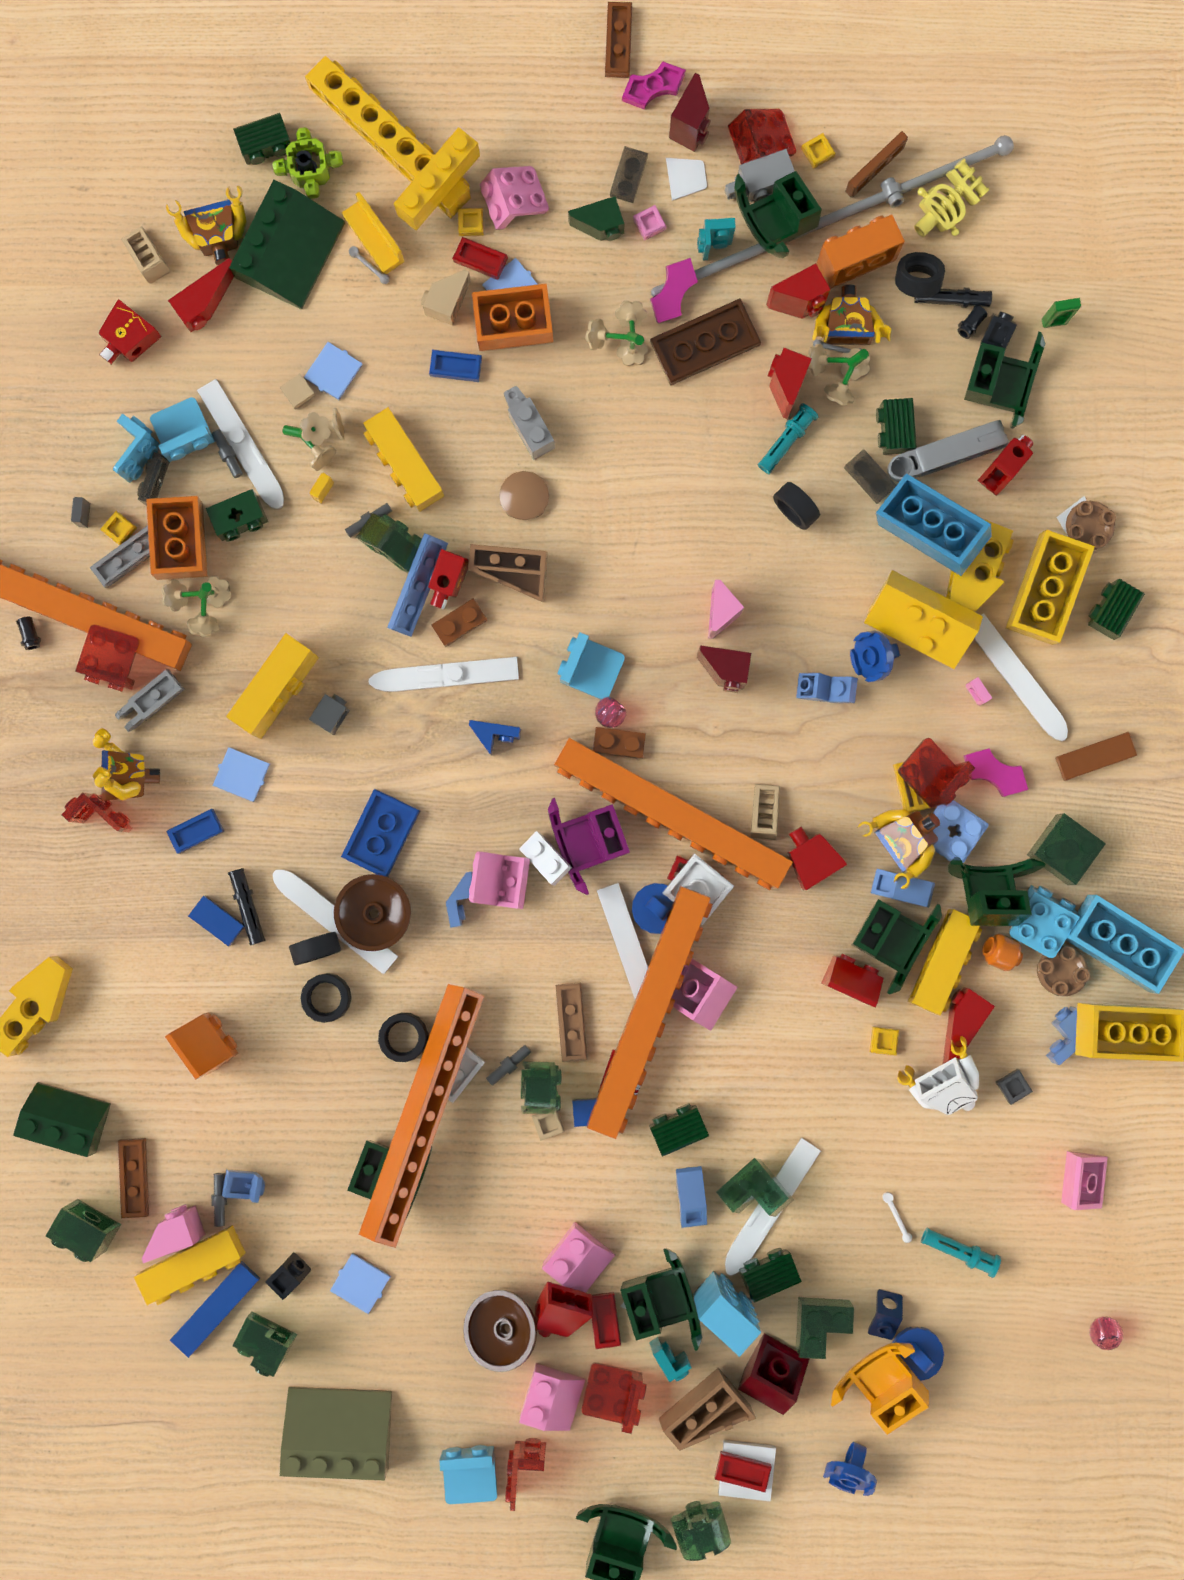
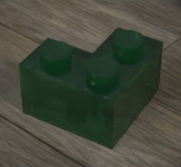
(390, 540)
(753, 1183)
(816, 1319)
(265, 1342)

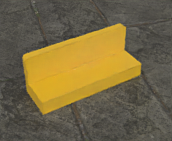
(373, 235)

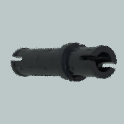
(959, 297)
(246, 906)

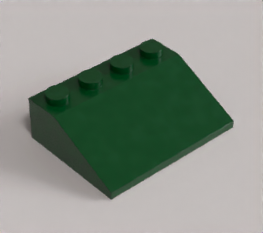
(286, 245)

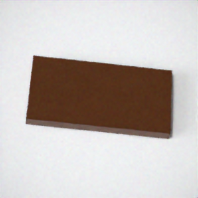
(705, 341)

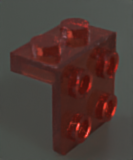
(760, 134)
(108, 657)
(934, 774)
(81, 809)
(614, 1395)
(525, 1456)

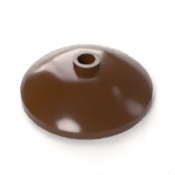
(354, 907)
(487, 1335)

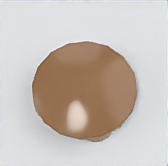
(524, 495)
(1091, 523)
(1064, 973)

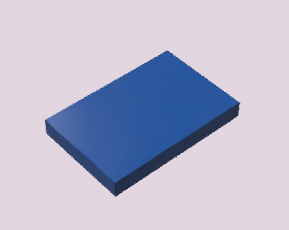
(380, 833)

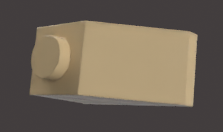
(446, 297)

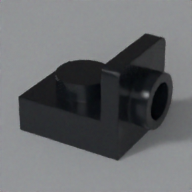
(999, 330)
(288, 1276)

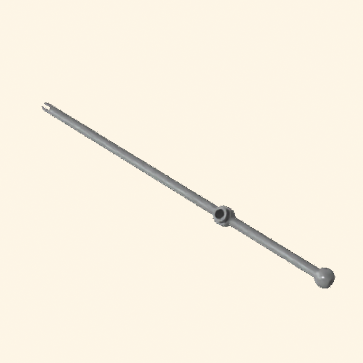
(891, 193)

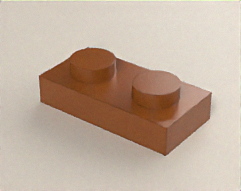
(459, 622)
(619, 742)

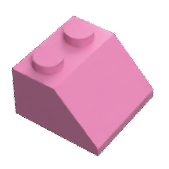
(702, 994)
(177, 1231)
(577, 1259)
(551, 1399)

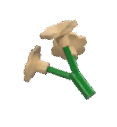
(632, 344)
(853, 366)
(313, 431)
(211, 592)

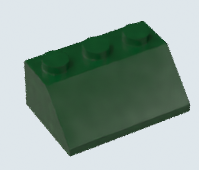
(62, 1120)

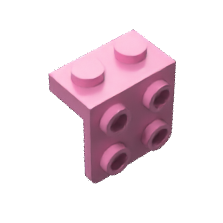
(512, 193)
(499, 880)

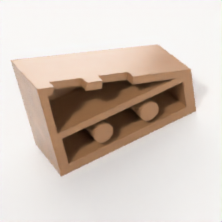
(512, 567)
(705, 1411)

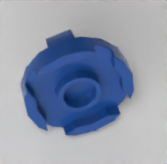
(873, 655)
(651, 908)
(928, 1351)
(850, 1473)

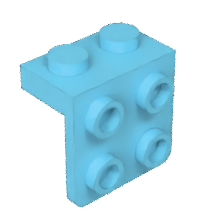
(181, 429)
(140, 450)
(590, 667)
(1048, 924)
(469, 1474)

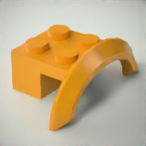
(888, 1385)

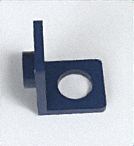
(886, 1320)

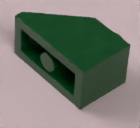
(598, 219)

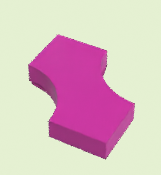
(645, 88)
(679, 279)
(1004, 777)

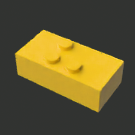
(1050, 587)
(923, 619)
(273, 686)
(1130, 1032)

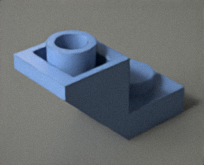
(826, 688)
(917, 893)
(455, 911)
(1066, 1025)
(691, 1196)

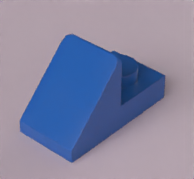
(487, 731)

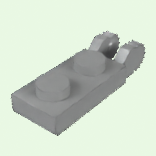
(151, 699)

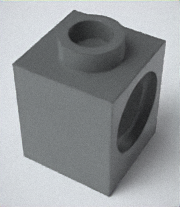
(330, 713)

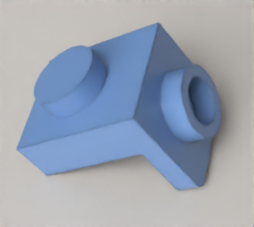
(243, 1185)

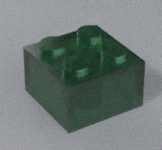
(1066, 849)
(82, 1231)

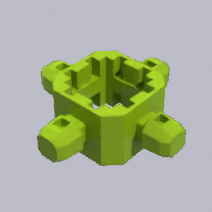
(309, 181)

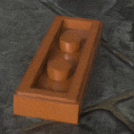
(618, 39)
(872, 168)
(1096, 756)
(133, 1178)

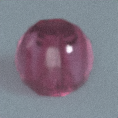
(610, 712)
(1106, 1333)

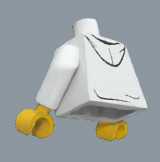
(947, 1086)

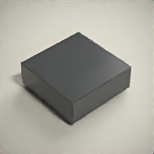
(80, 512)
(1014, 1086)

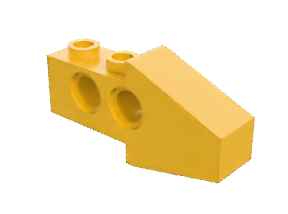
(968, 589)
(47, 988)

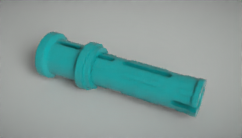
(794, 429)
(974, 1253)

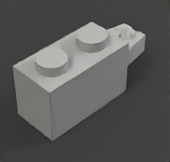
(761, 174)
(528, 423)

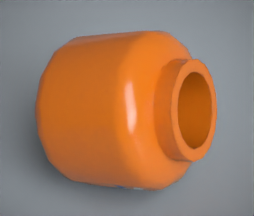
(1002, 952)

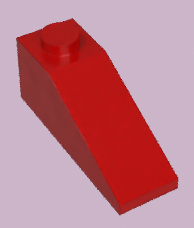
(201, 298)
(965, 1019)

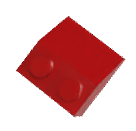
(800, 294)
(787, 377)
(857, 982)

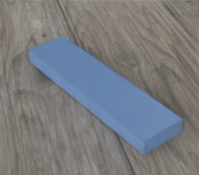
(416, 586)

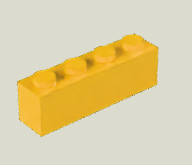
(437, 178)
(403, 459)
(944, 963)
(189, 1265)

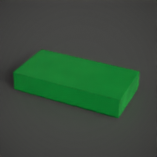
(1061, 312)

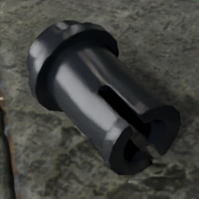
(305, 162)
(968, 327)
(28, 633)

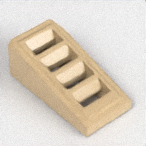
(153, 268)
(765, 833)

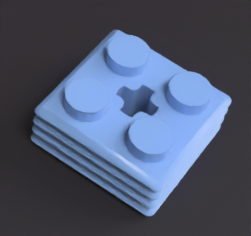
(969, 830)

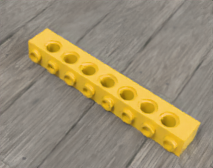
(329, 73)

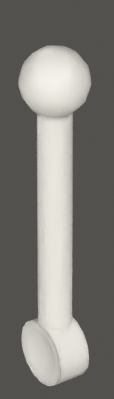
(888, 1198)

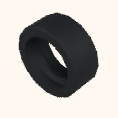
(922, 263)
(796, 505)
(314, 948)
(307, 1004)
(384, 1033)

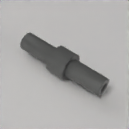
(227, 453)
(357, 526)
(508, 1065)
(218, 1200)

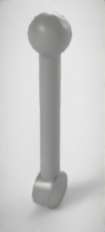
(354, 253)
(832, 347)

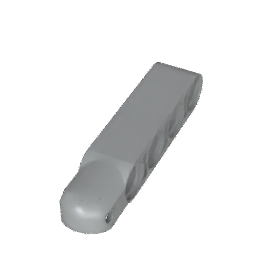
(949, 451)

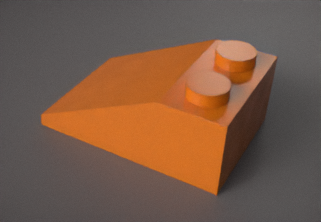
(202, 1045)

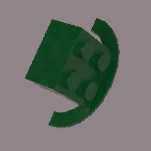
(781, 215)
(1004, 380)
(993, 893)
(894, 939)
(369, 1170)
(661, 1301)
(620, 1542)

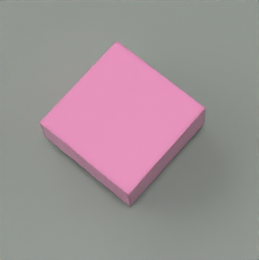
(649, 222)
(978, 691)

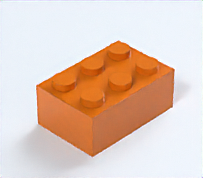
(860, 250)
(512, 317)
(176, 537)

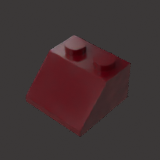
(690, 116)
(726, 667)
(774, 1374)

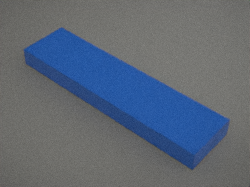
(214, 1309)

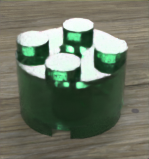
(540, 1087)
(701, 1530)

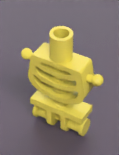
(944, 214)

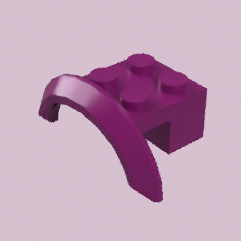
(587, 840)

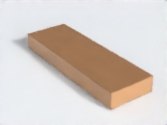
(571, 1022)

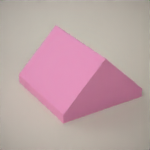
(723, 609)
(1084, 1181)

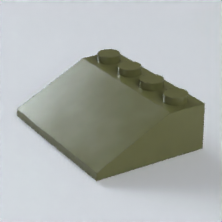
(336, 1433)

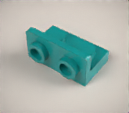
(715, 233)
(673, 1367)

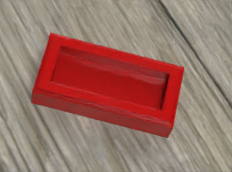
(480, 258)
(605, 1321)
(743, 1471)

